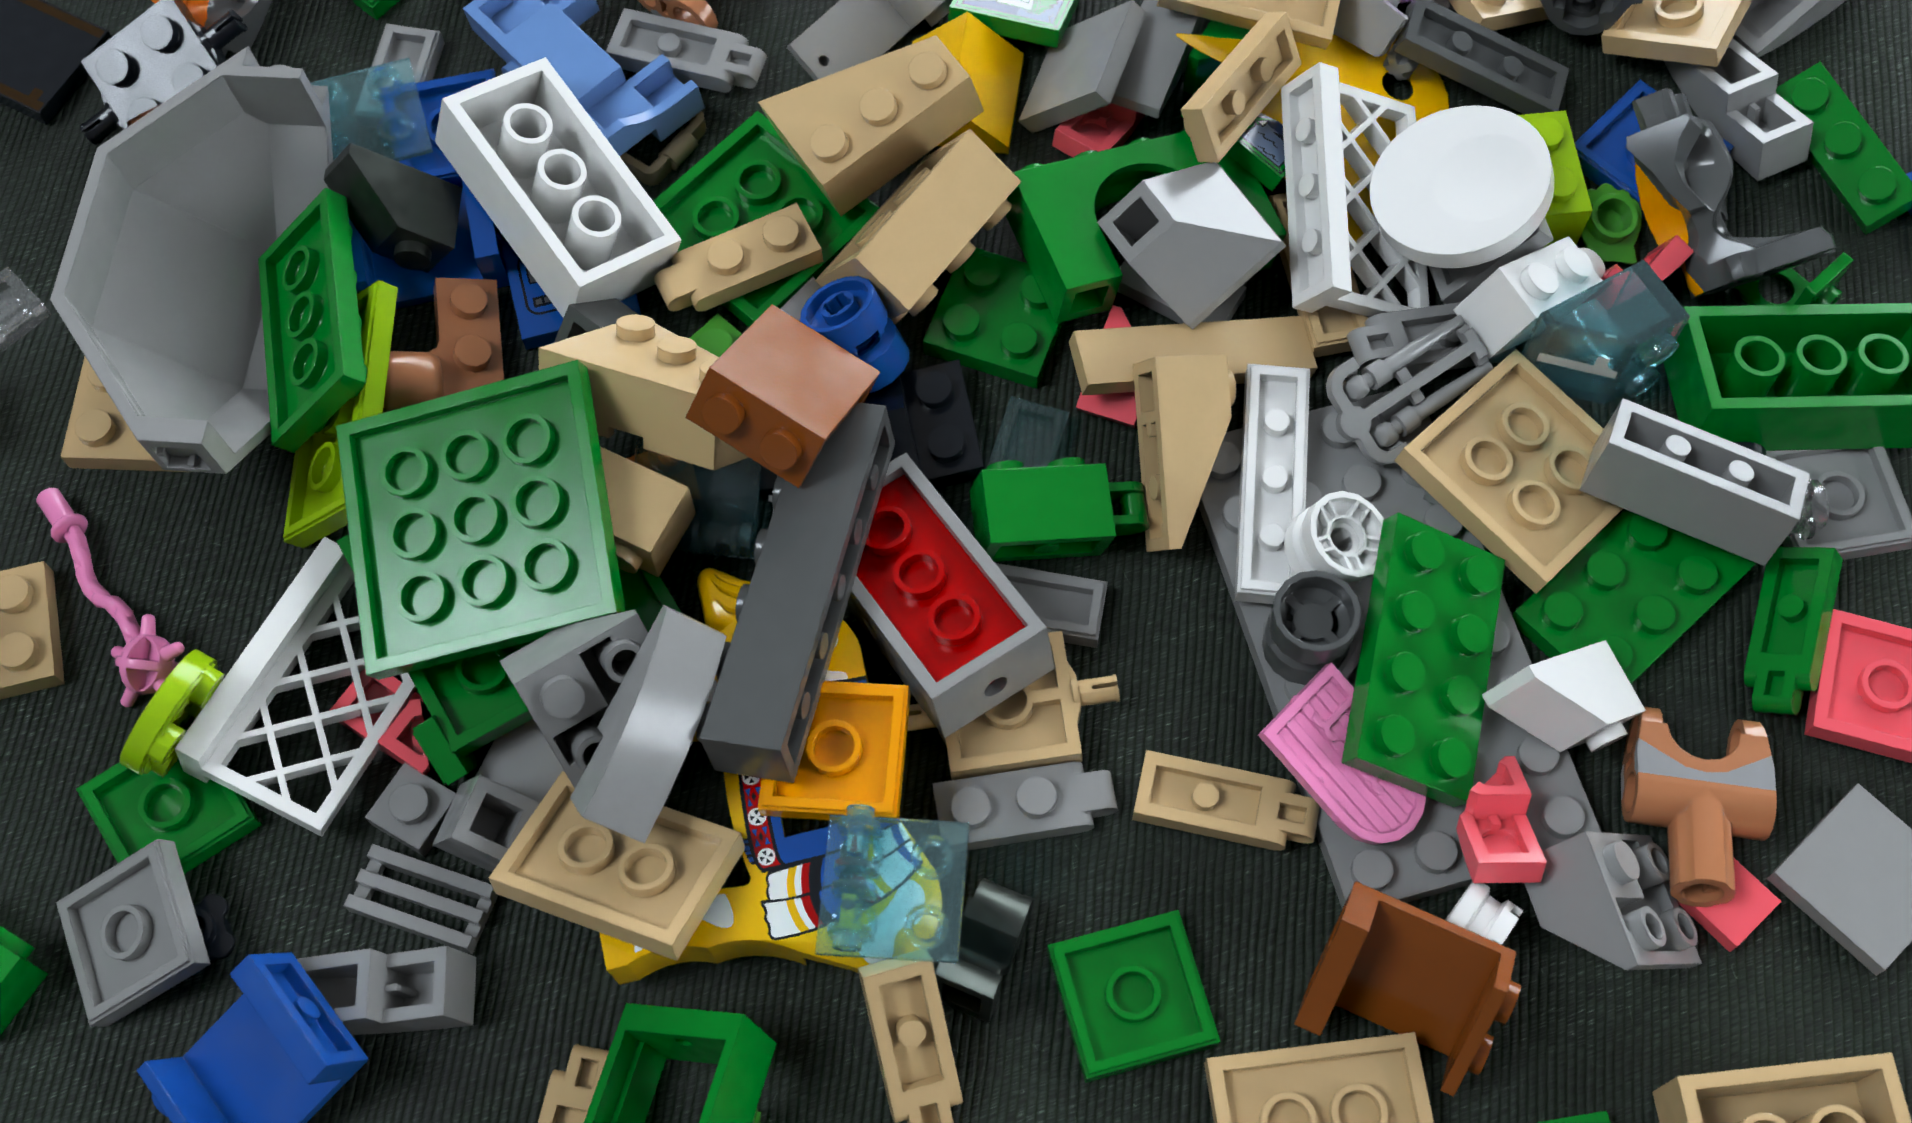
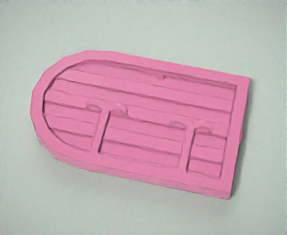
(1310, 744)

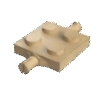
(1029, 727)

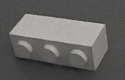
(1695, 482)

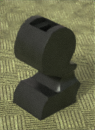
(989, 940)

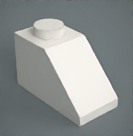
(1570, 699)

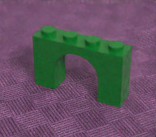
(1059, 226)

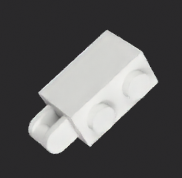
(1515, 294)

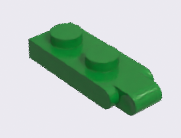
(1791, 627)

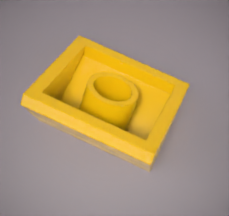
(995, 72)

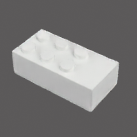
(555, 187)

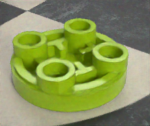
(162, 722)

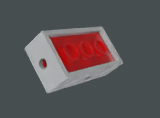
(943, 606)

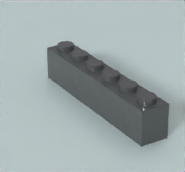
(796, 603)

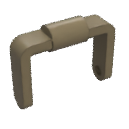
(671, 156)

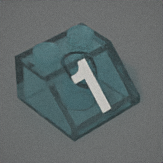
(1609, 336)

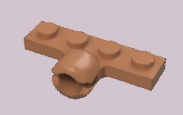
(466, 348)

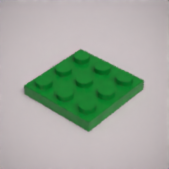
(746, 180)

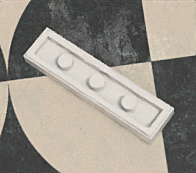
(1270, 476)

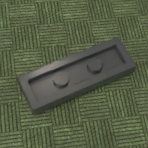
(1481, 58)

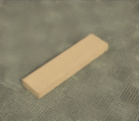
(1107, 355)

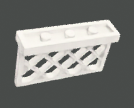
(1322, 195)
(265, 671)

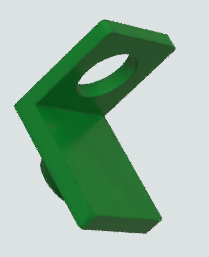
(1819, 291)

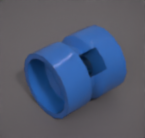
(857, 320)

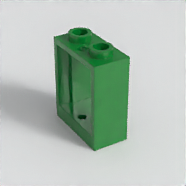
(658, 1033)

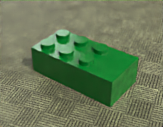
(1797, 375)

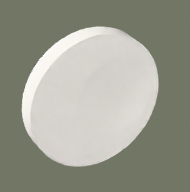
(1462, 186)

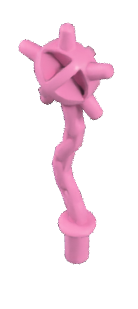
(146, 656)

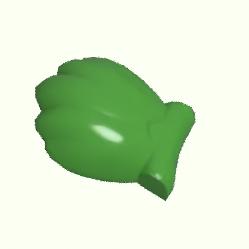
(1613, 224)

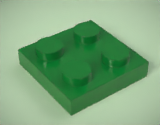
(994, 320)

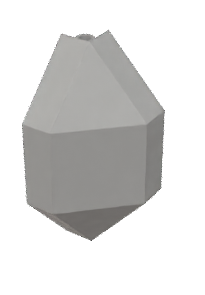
(169, 252)

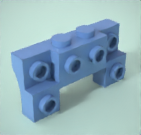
(620, 108)

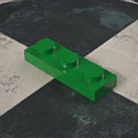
(1848, 151)

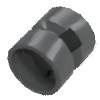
(1310, 625)

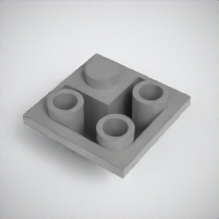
(1191, 238)
(572, 680)
(1615, 901)

